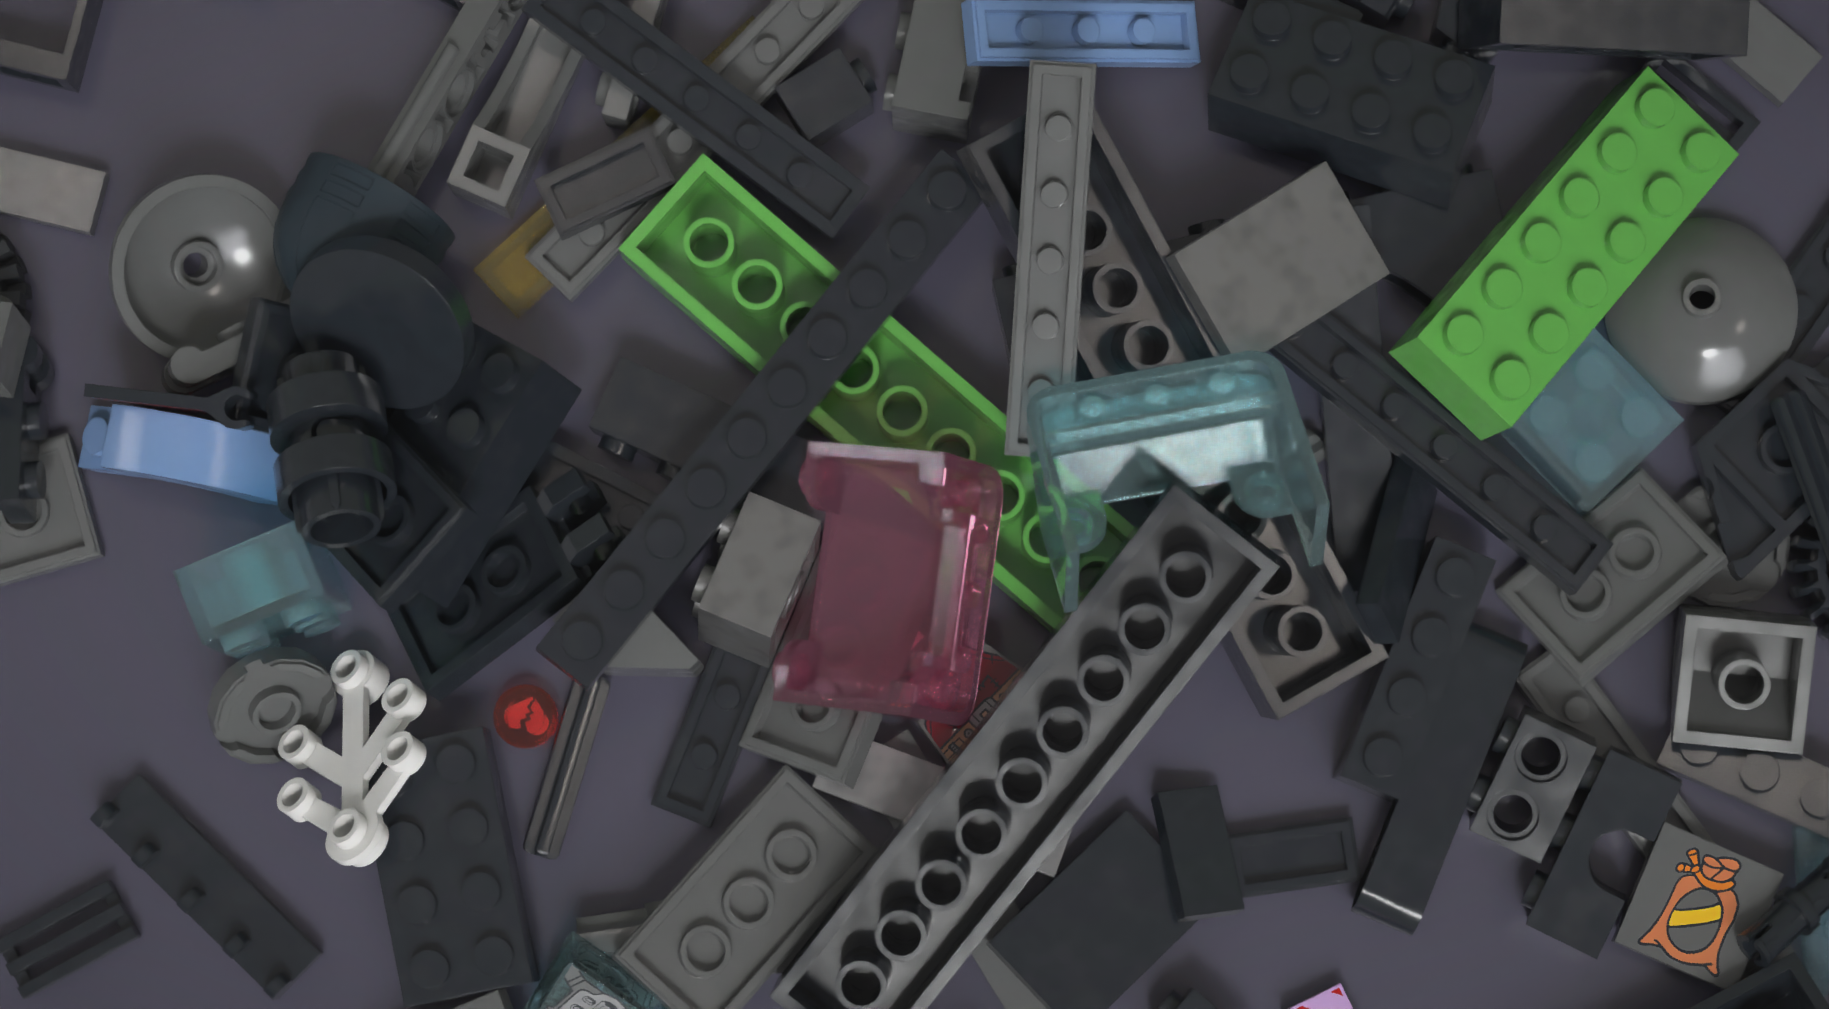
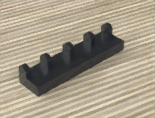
(207, 886)

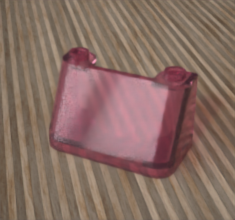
(896, 583)

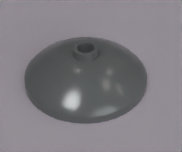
(203, 215)
(1716, 350)

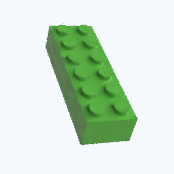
(1563, 254)

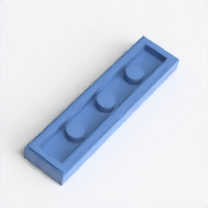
(1081, 31)

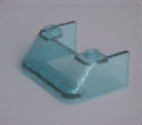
(1189, 420)

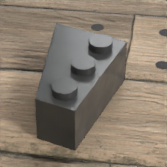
(934, 85)

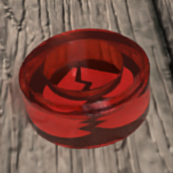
(526, 716)

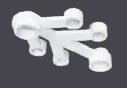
(356, 831)

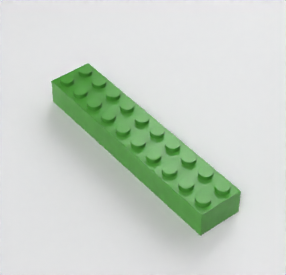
(753, 284)

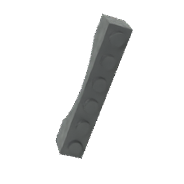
(515, 123)

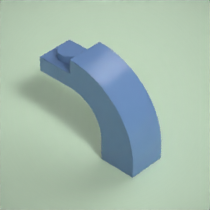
(179, 451)

